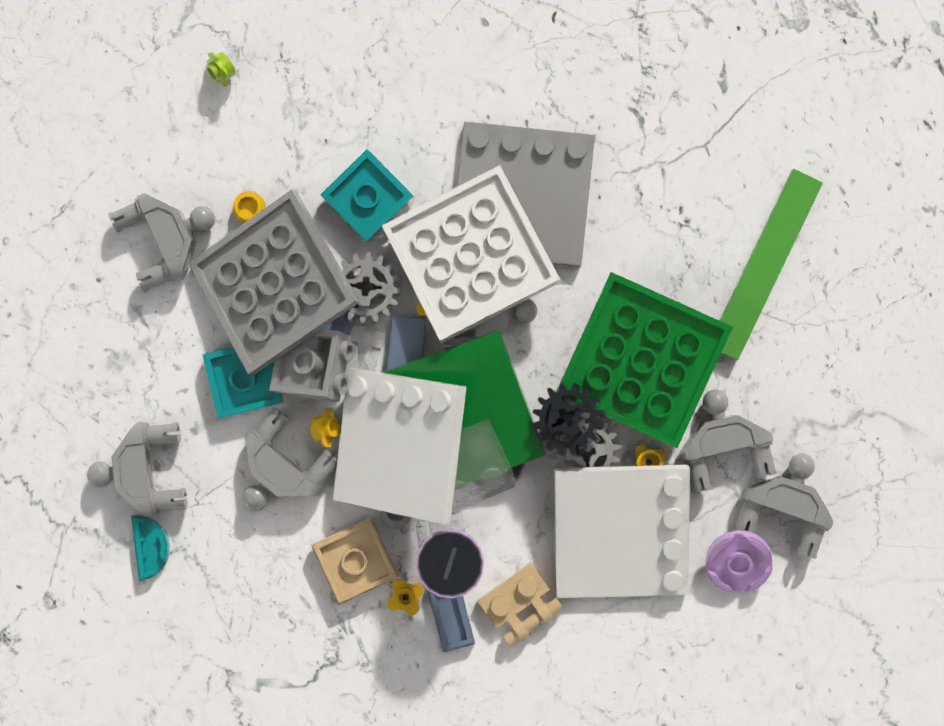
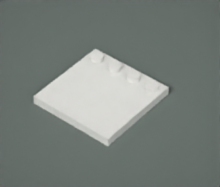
(471, 254)
(399, 445)
(622, 531)

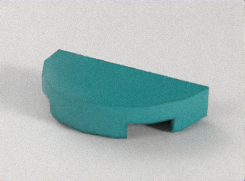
(150, 546)

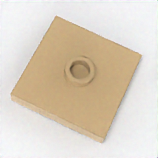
(354, 560)

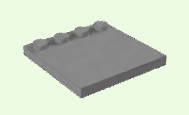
(547, 175)
(273, 282)

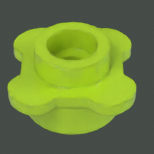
(220, 68)

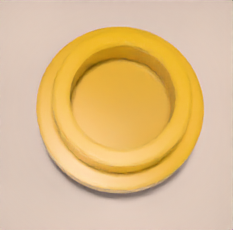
(247, 205)

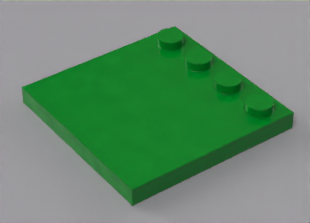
(646, 358)
(491, 391)

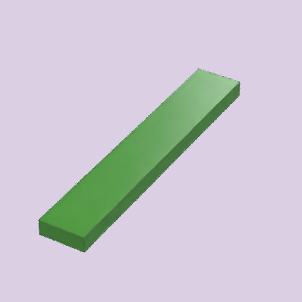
(768, 259)

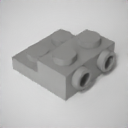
(315, 367)

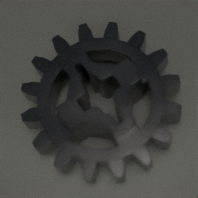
(580, 411)

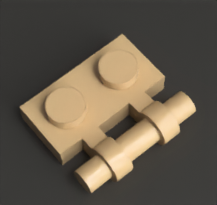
(513, 596)

